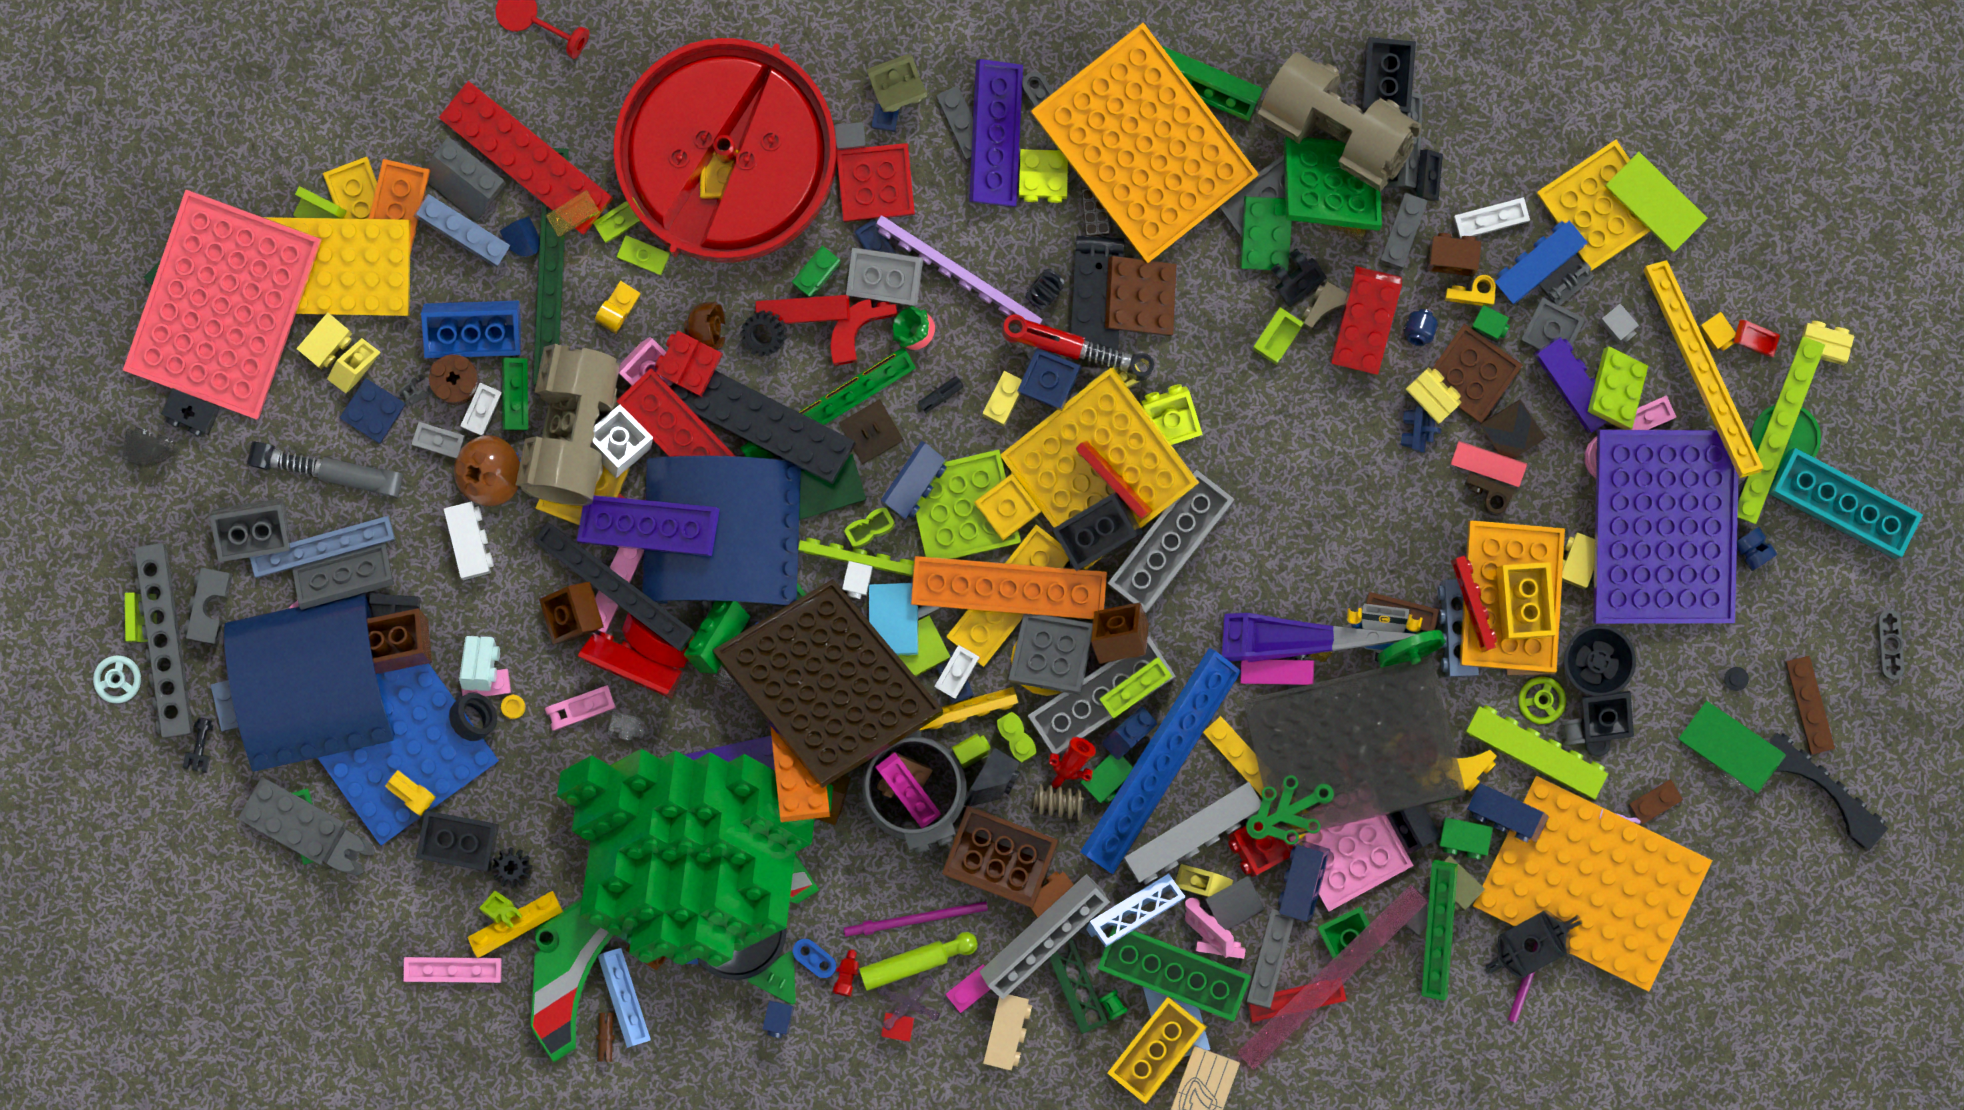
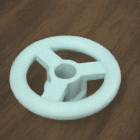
(108, 682)

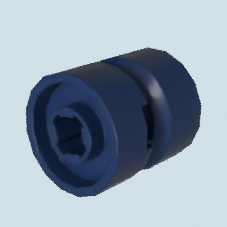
(1755, 549)

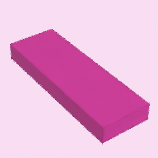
(1278, 672)

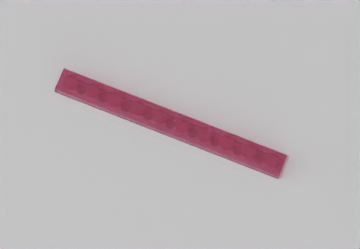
(1332, 976)

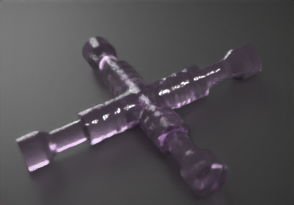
(908, 1002)

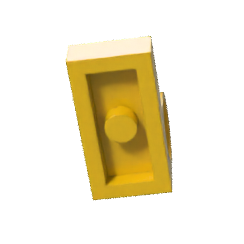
(1473, 297)
(616, 309)

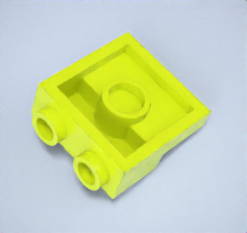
(1043, 175)
(1173, 413)

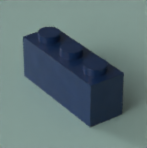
(1507, 813)
(1303, 880)

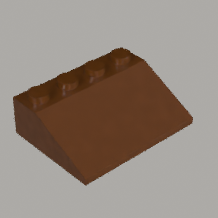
(1000, 857)

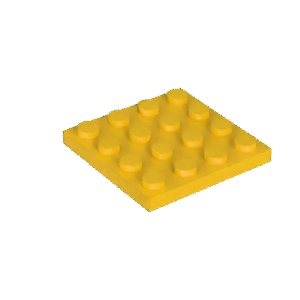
(1592, 208)

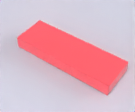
(1488, 463)

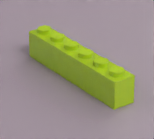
(1536, 753)

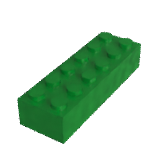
(1176, 973)

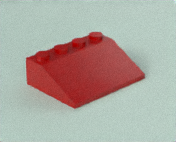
(630, 665)

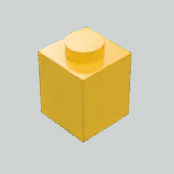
(1718, 332)

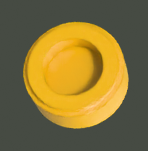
(513, 706)

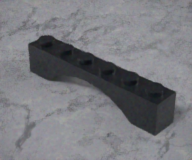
(1860, 824)

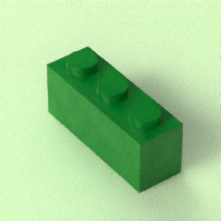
(721, 624)

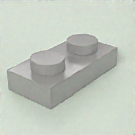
(438, 440)

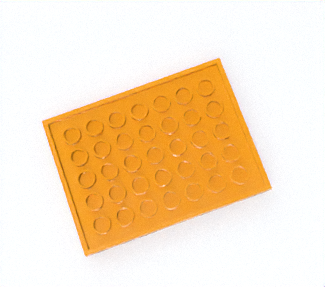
(1144, 142)
(1609, 871)

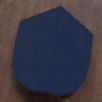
(521, 237)

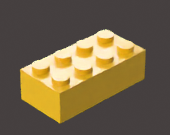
(1157, 1050)

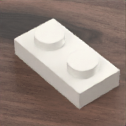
(481, 409)
(957, 671)

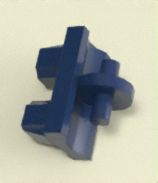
(1423, 428)

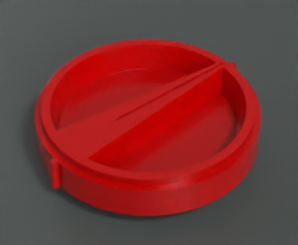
(727, 99)

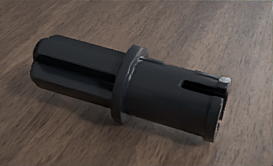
(940, 394)

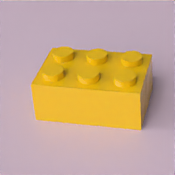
(1526, 601)

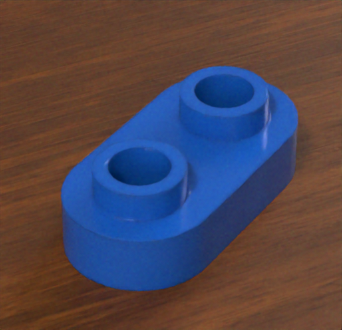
(814, 958)

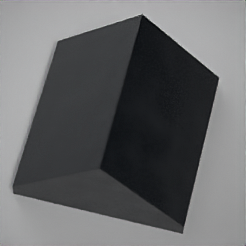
(1607, 716)

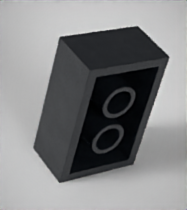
(1097, 531)
(457, 841)

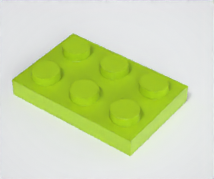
(1617, 388)

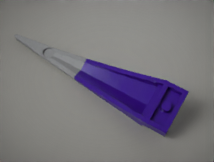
(1266, 638)

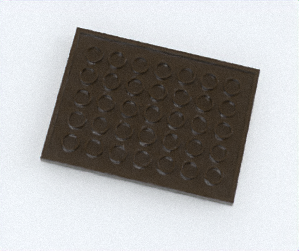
(827, 683)

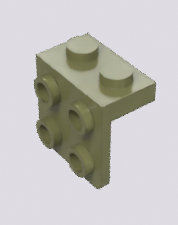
(896, 83)

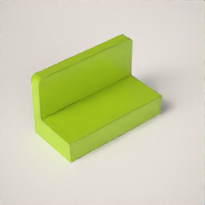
(316, 207)
(133, 618)

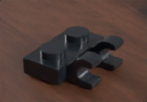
(1300, 282)

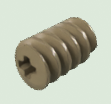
(1058, 801)

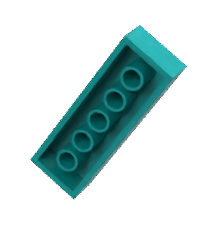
(1845, 503)

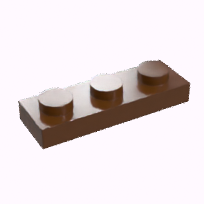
(1416, 610)

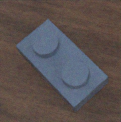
(224, 705)

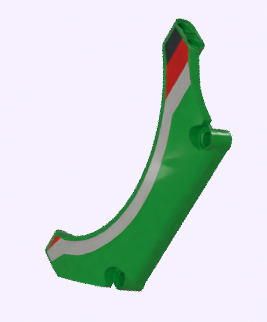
(566, 962)

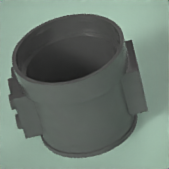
(939, 832)

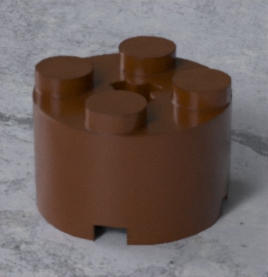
(442, 372)

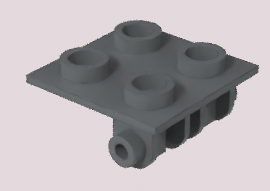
(1567, 280)

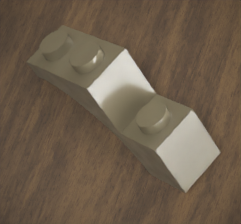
(1328, 299)

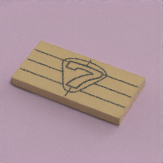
(1205, 1081)

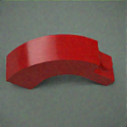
(845, 331)
(651, 644)

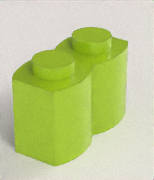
(875, 525)
(1020, 743)
(971, 750)

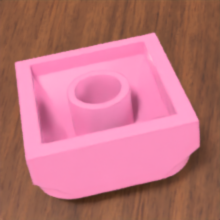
(641, 360)

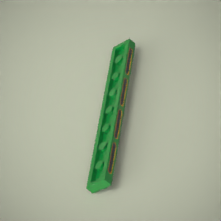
(850, 393)

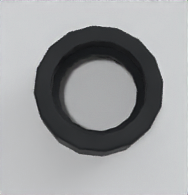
(460, 723)

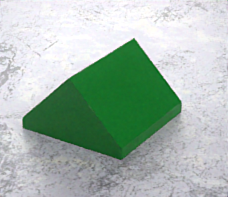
(1343, 930)

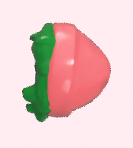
(913, 328)

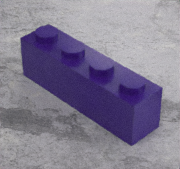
(1570, 380)

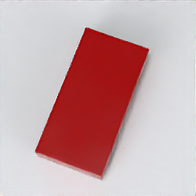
(1756, 338)

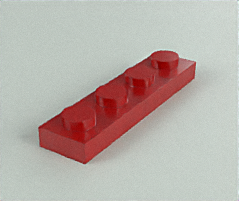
(1477, 613)

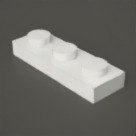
(1492, 218)

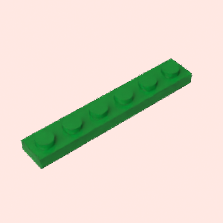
(1439, 930)

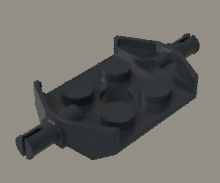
(1552, 940)

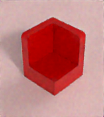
(901, 1030)

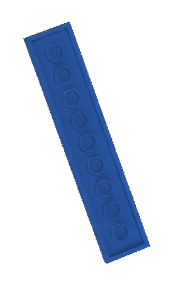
(1160, 761)

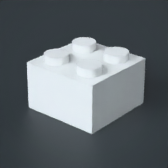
(620, 441)

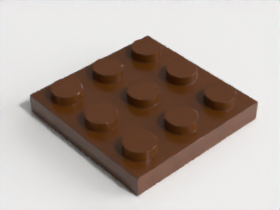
(1140, 296)
(1476, 371)

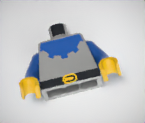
(1383, 619)

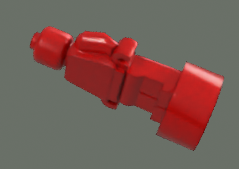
(847, 970)

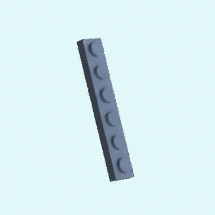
(325, 546)

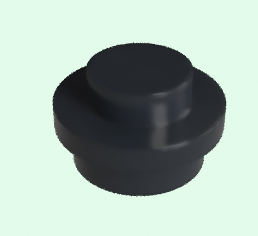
(1736, 678)

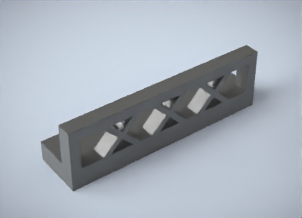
(1409, 172)

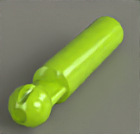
(916, 960)

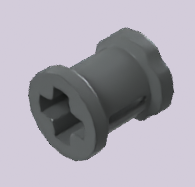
(1573, 732)

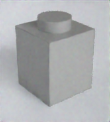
(1619, 324)

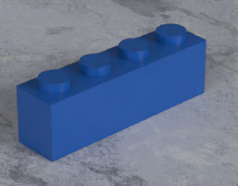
(1541, 262)

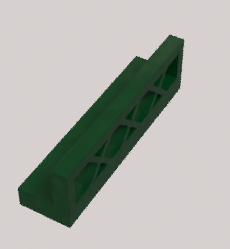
(1069, 993)

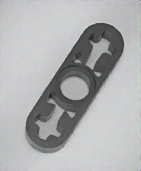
(1899, 650)

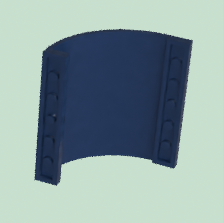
(754, 534)
(305, 683)

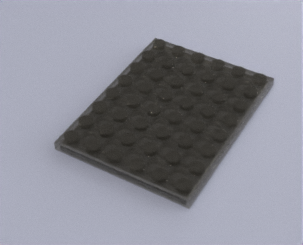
(1366, 735)

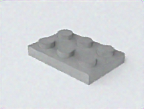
(884, 276)

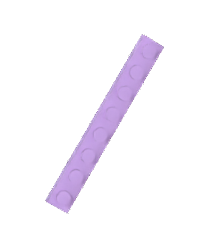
(950, 268)

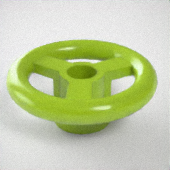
(1549, 683)

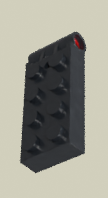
(1091, 289)

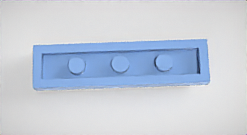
(624, 997)

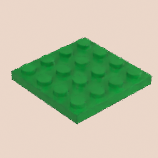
(1323, 191)

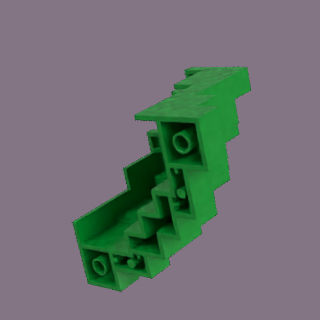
(684, 852)

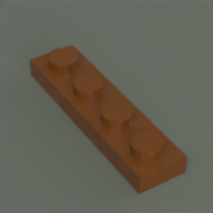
(1810, 705)

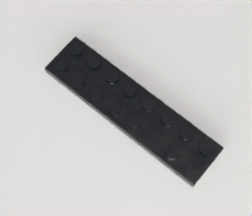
(770, 426)

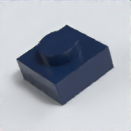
(884, 120)

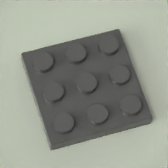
(1051, 653)

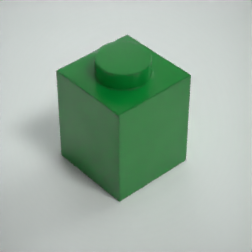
(1491, 323)

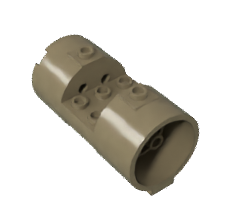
(1306, 98)
(578, 389)

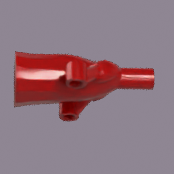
(1075, 757)

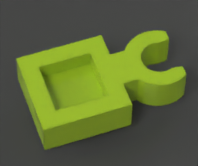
(499, 908)

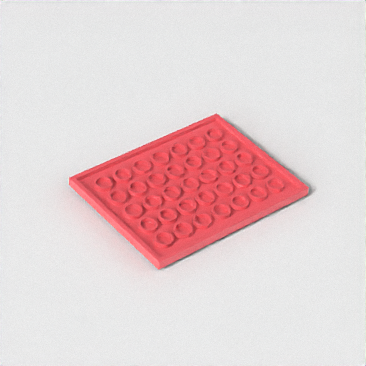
(222, 304)

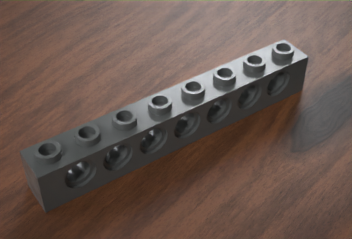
(182, 723)

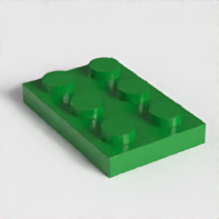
(1265, 233)

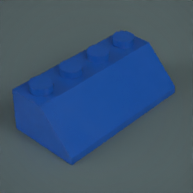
(471, 329)

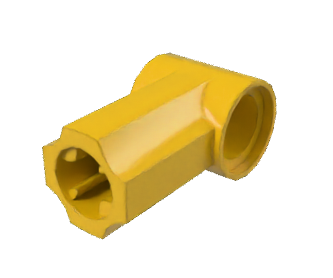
(414, 795)

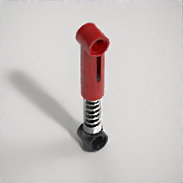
(1074, 346)

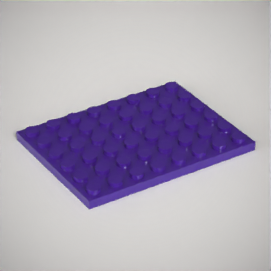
(1664, 528)

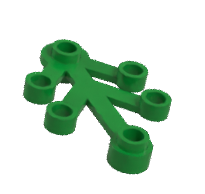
(1286, 813)

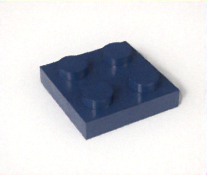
(1049, 379)
(372, 411)

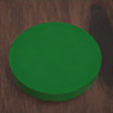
(1804, 436)
(1412, 648)

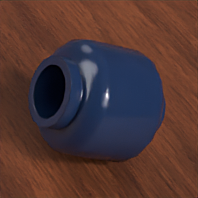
(1420, 327)

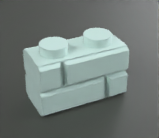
(478, 663)

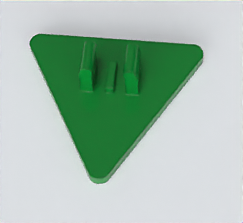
(778, 978)

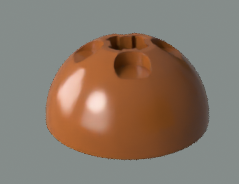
(497, 472)

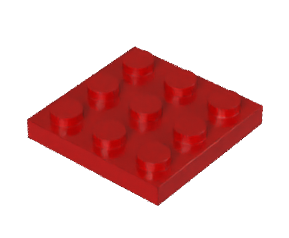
(875, 182)

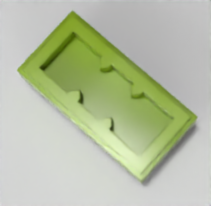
(643, 255)

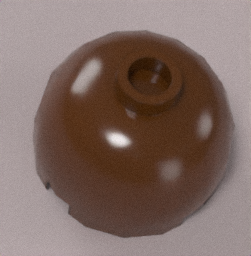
(705, 324)

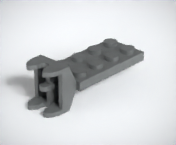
(304, 828)

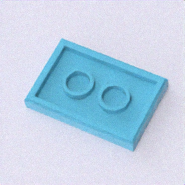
(895, 616)

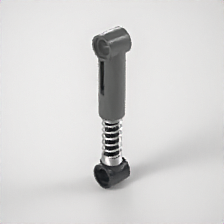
(327, 470)

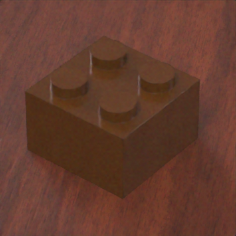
(1454, 255)
(571, 613)
(1119, 633)

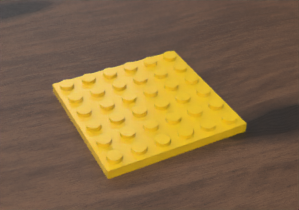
(1120, 432)

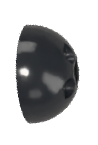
(1612, 655)

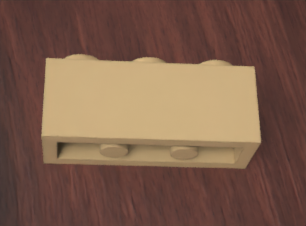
(1007, 1032)

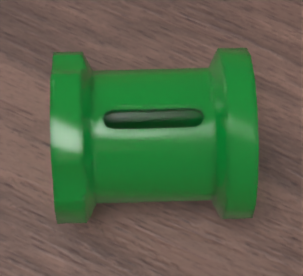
(1113, 1005)

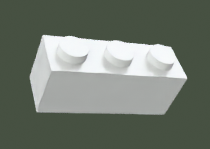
(468, 540)

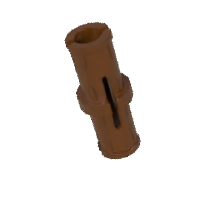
(605, 1037)

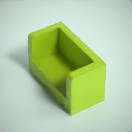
(1278, 336)

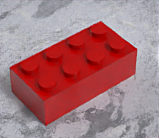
(1366, 320)

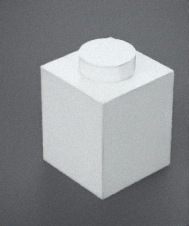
(857, 580)

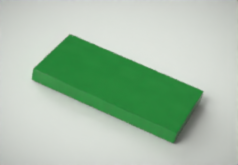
(1732, 747)

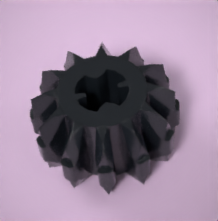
(1045, 289)
(517, 874)

